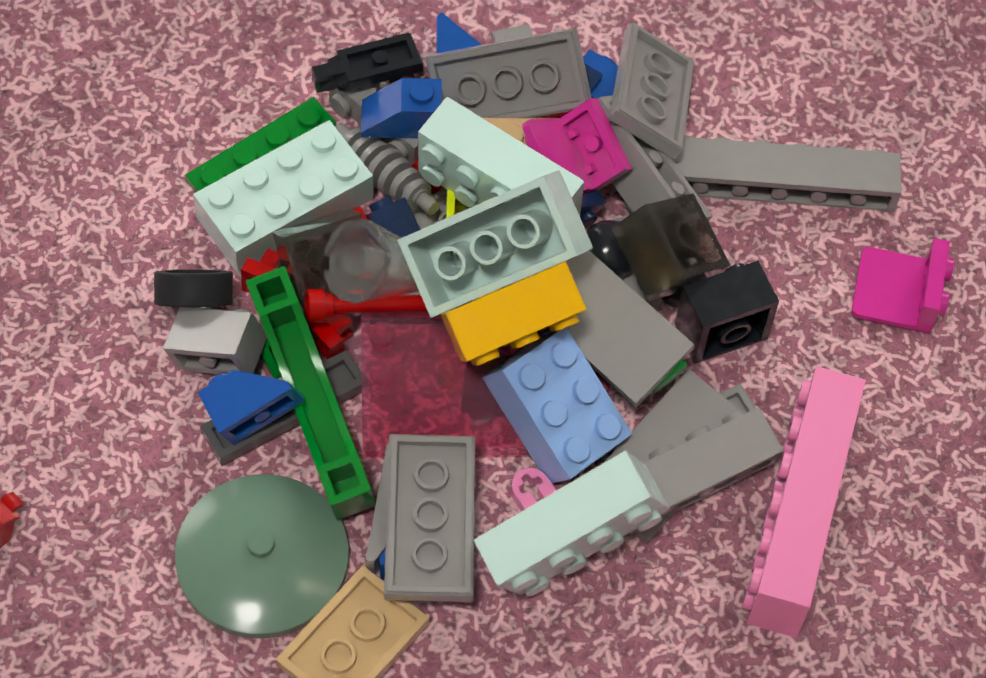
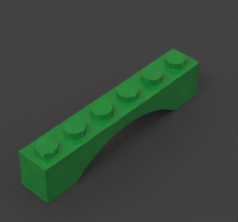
(320, 413)

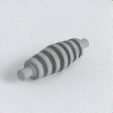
(390, 170)

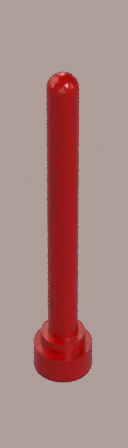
(323, 305)

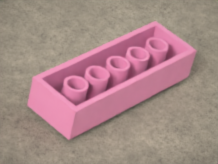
(803, 502)

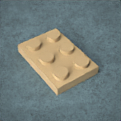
(354, 633)

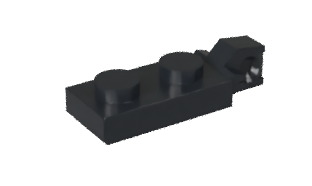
(368, 64)

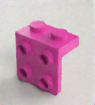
(580, 144)
(903, 287)

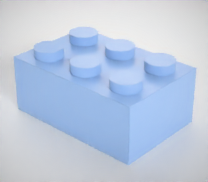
(557, 405)

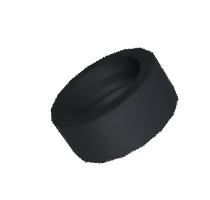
(193, 288)

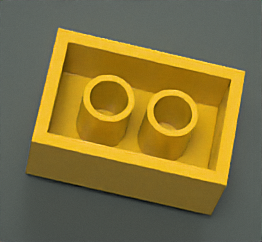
(514, 314)

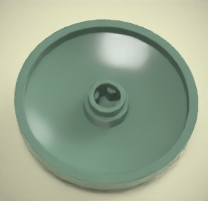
(261, 556)

